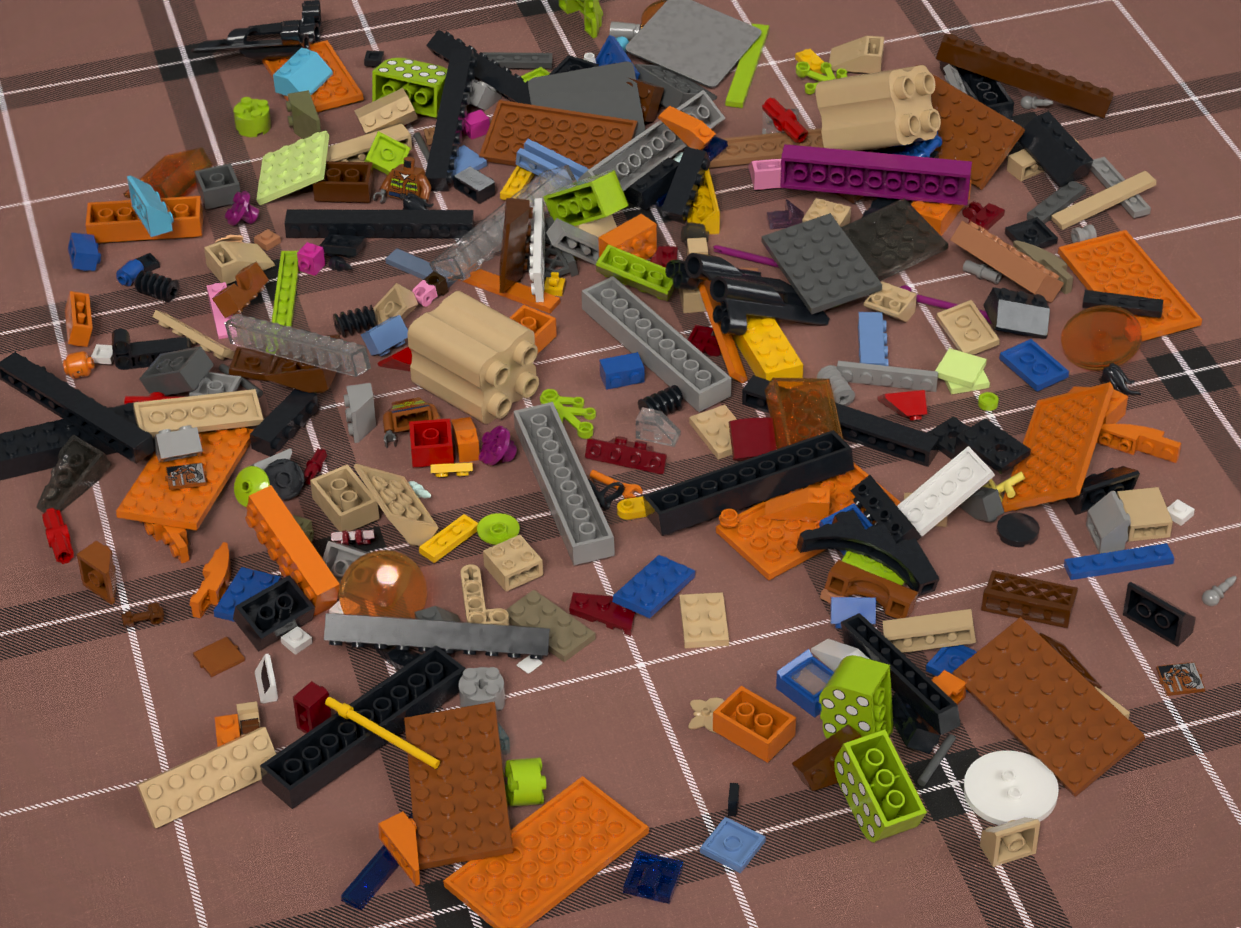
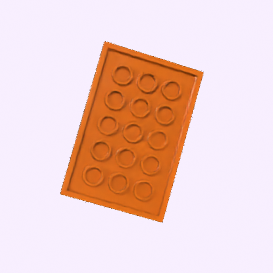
(336, 90)

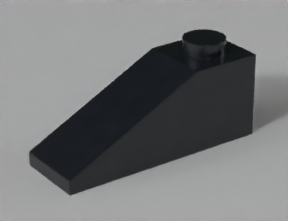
(912, 727)

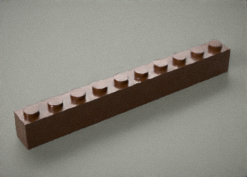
(1024, 75)

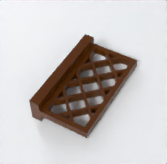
(1034, 607)

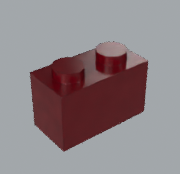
(311, 707)

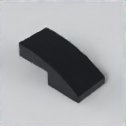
(396, 657)

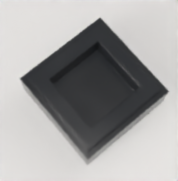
(149, 262)
(733, 799)

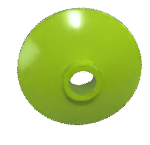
(252, 476)
(497, 528)

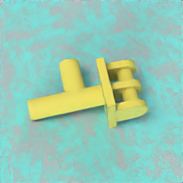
(1007, 485)

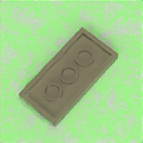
(566, 633)

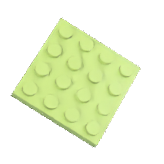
(293, 167)

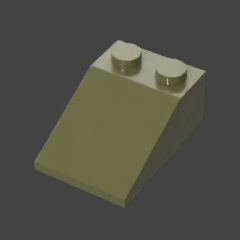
(303, 114)

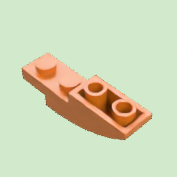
(1135, 438)
(173, 536)
(216, 582)

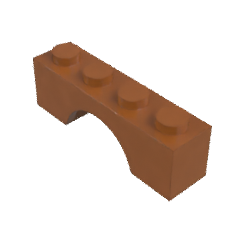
(235, 298)
(851, 580)

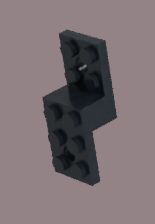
(984, 440)

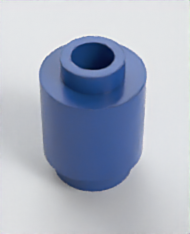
(127, 273)

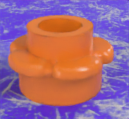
(729, 518)

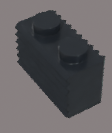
(474, 184)

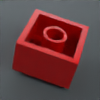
(431, 442)

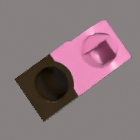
(430, 289)

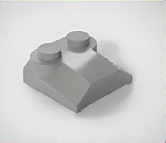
(217, 383)

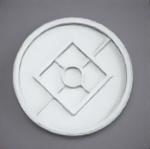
(1010, 787)

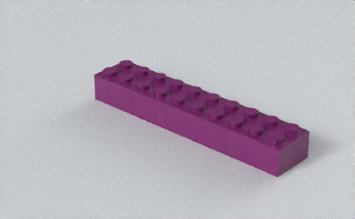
(875, 174)

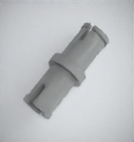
(982, 271)

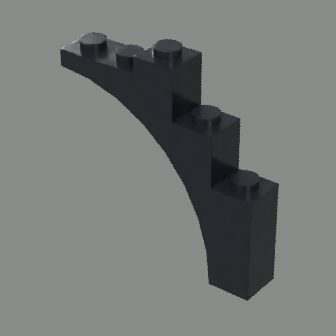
(875, 542)

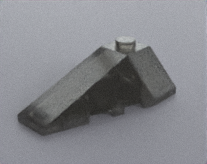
(75, 472)

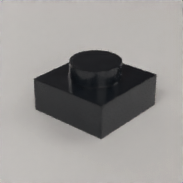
(373, 58)

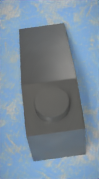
(984, 504)

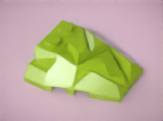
(591, 10)

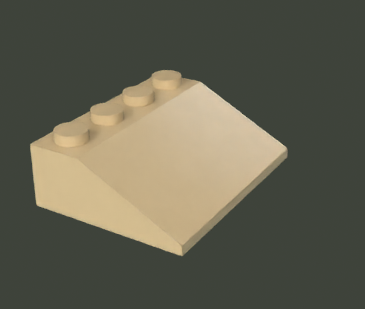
(399, 504)

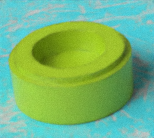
(988, 401)

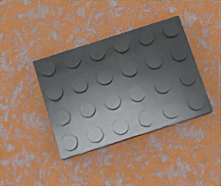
(821, 263)

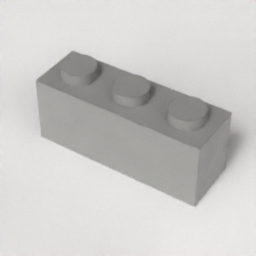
(574, 241)

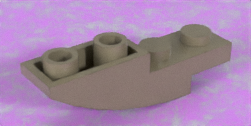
(1048, 260)

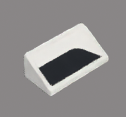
(266, 680)

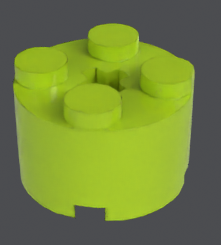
(252, 117)
(524, 782)

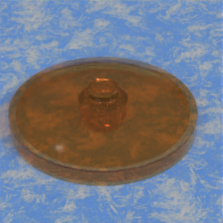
(1101, 337)
(383, 586)

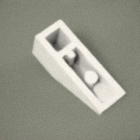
(832, 652)

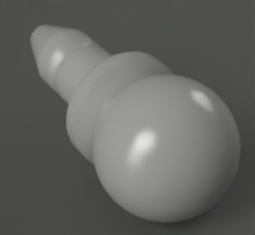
(1033, 102)
(1212, 596)

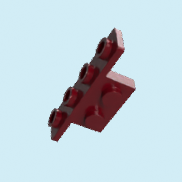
(626, 454)

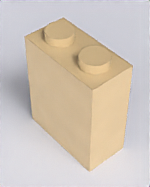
(1147, 514)

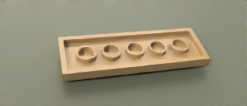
(201, 411)
(206, 777)

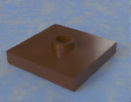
(250, 363)

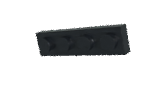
(1134, 304)

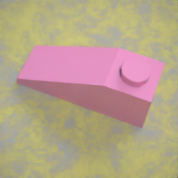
(218, 318)

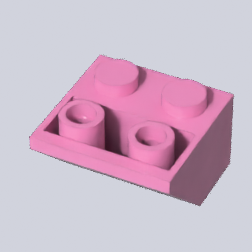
(765, 174)

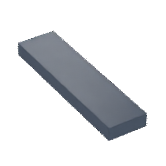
(410, 264)

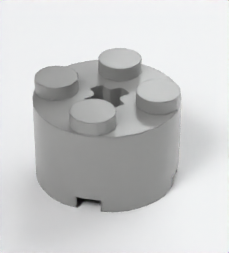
(481, 686)

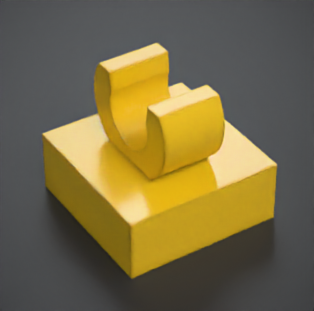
(554, 284)

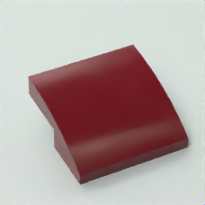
(751, 437)

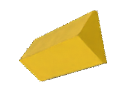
(706, 208)

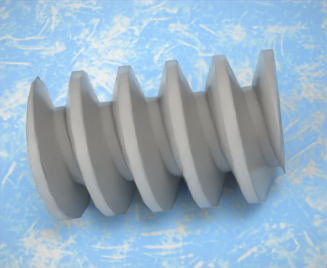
(841, 389)

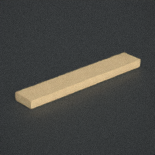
(1103, 200)

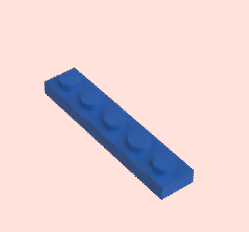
(1118, 561)

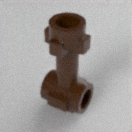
(154, 613)

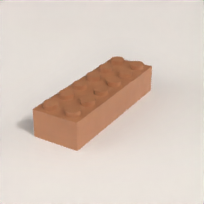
(1007, 260)

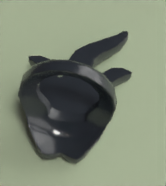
(414, 202)
(1118, 379)
(605, 502)

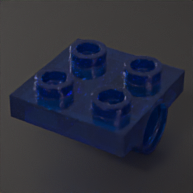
(653, 877)

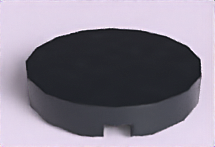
(285, 478)
(1017, 529)

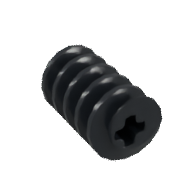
(156, 286)
(354, 320)
(663, 400)

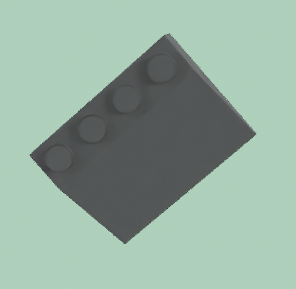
(676, 87)

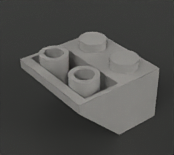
(483, 95)
(360, 411)
(177, 444)
(1108, 524)

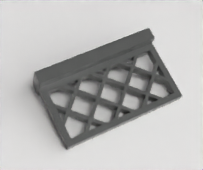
(562, 259)

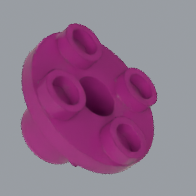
(242, 210)
(497, 446)

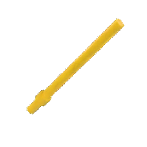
(347, 712)

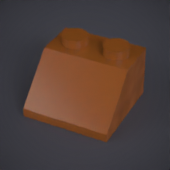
(98, 570)

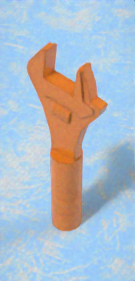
(629, 488)

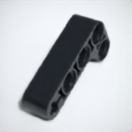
(142, 354)

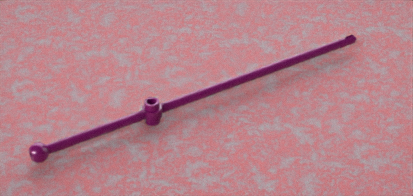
(769, 261)

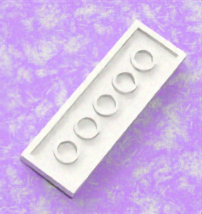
(537, 249)
(945, 490)

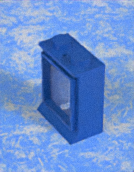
(804, 681)

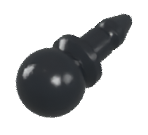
(338, 264)

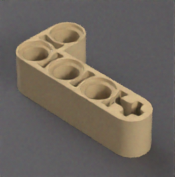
(474, 599)

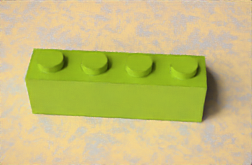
(635, 272)

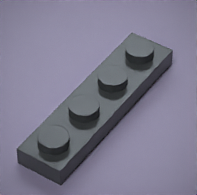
(521, 60)
(1057, 201)

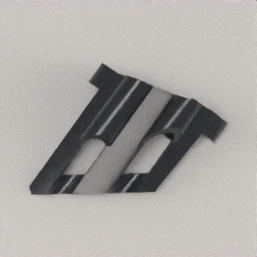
(294, 36)
(741, 293)

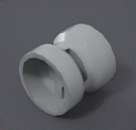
(1080, 234)

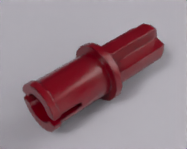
(314, 465)

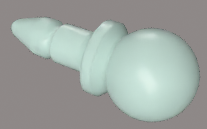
(419, 490)

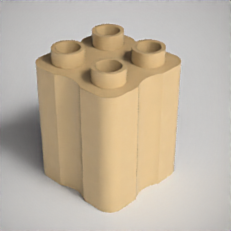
(878, 109)
(473, 357)

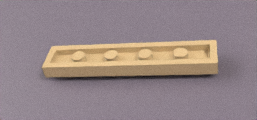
(180, 328)

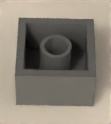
(217, 185)

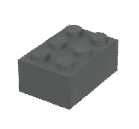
(177, 371)

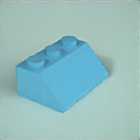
(301, 73)
(149, 207)

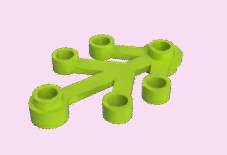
(803, 70)
(584, 429)

